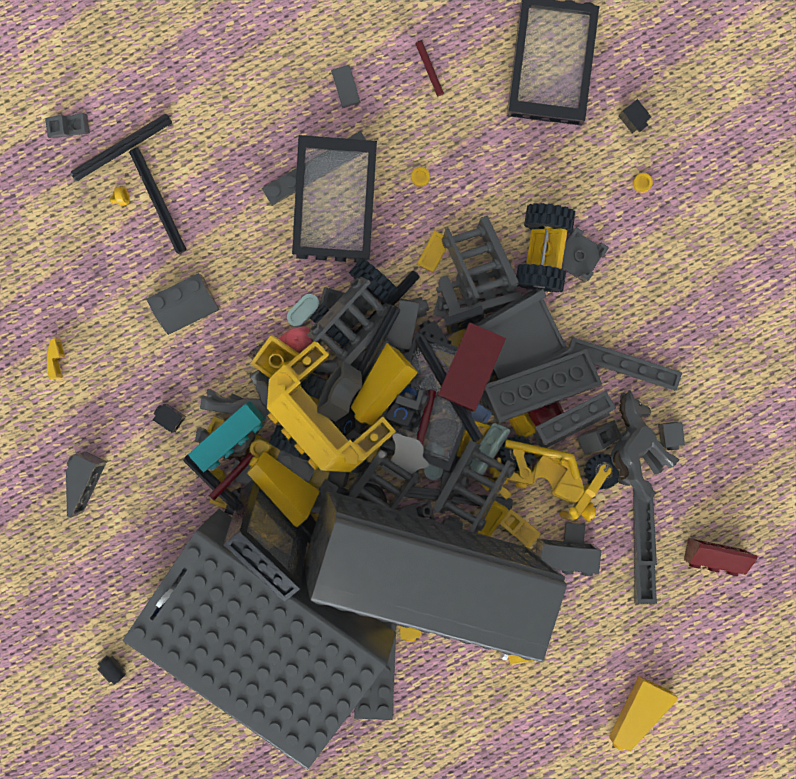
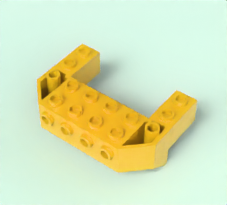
(311, 430)

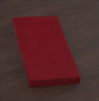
(471, 367)

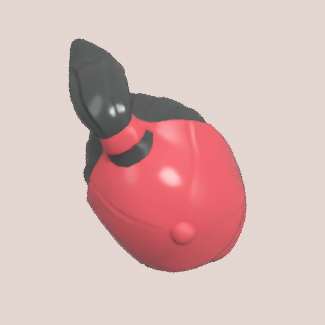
(298, 339)

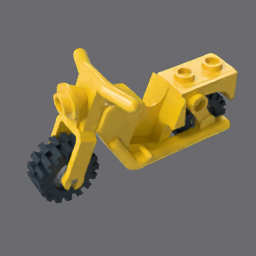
(561, 472)

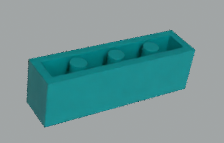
(227, 436)

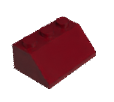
(718, 557)

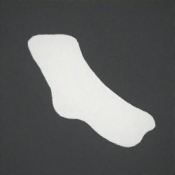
(407, 455)

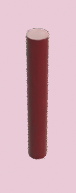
(429, 68)
(426, 417)
(230, 477)

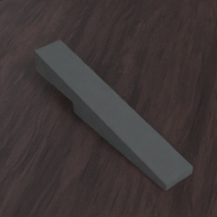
(644, 551)

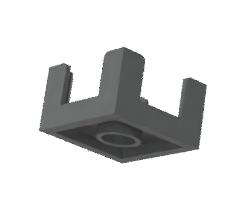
(581, 255)

